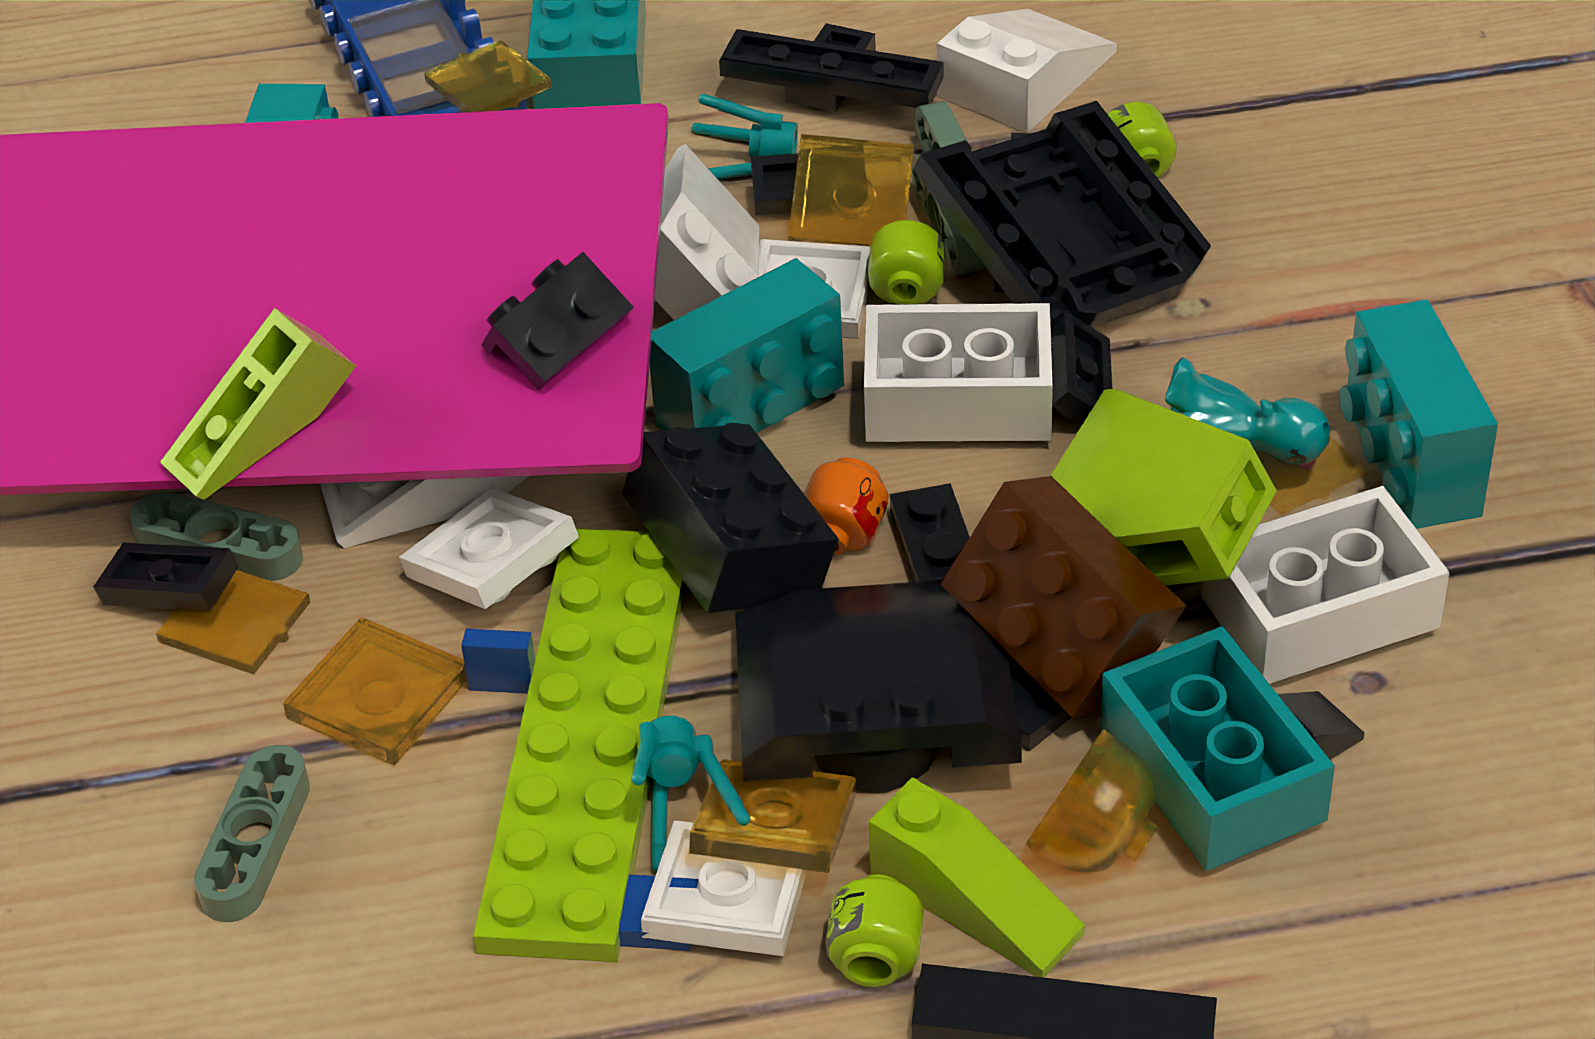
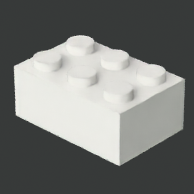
(958, 372)
(1329, 586)

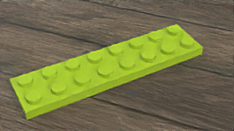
(570, 798)

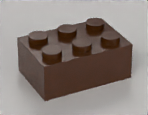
(1059, 591)

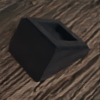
(1323, 721)

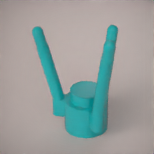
(766, 138)
(671, 756)

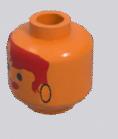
(849, 500)

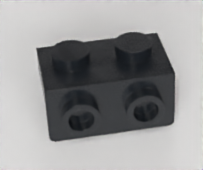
(558, 320)

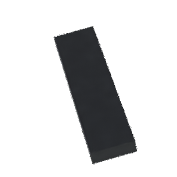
(831, 69)
(1015, 1006)

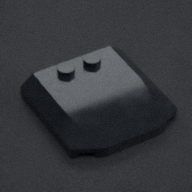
(1068, 217)
(868, 676)

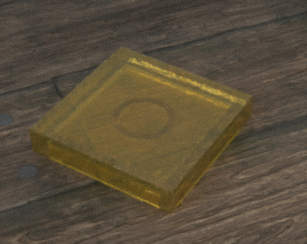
(848, 189)
(376, 690)
(790, 822)

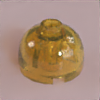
(1099, 811)

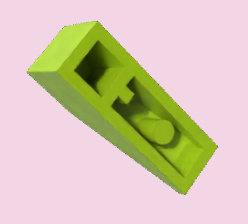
(260, 402)
(970, 878)

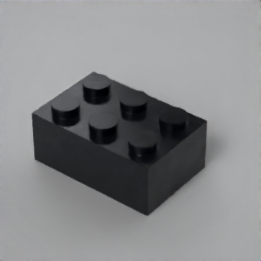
(728, 516)

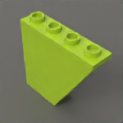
(1167, 486)

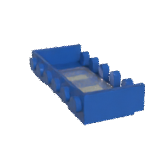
(396, 43)

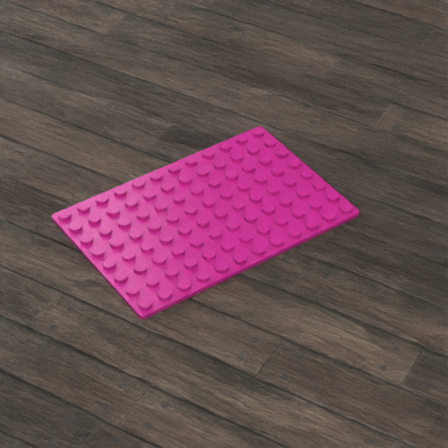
(164, 249)

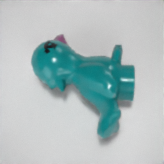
(1284, 429)

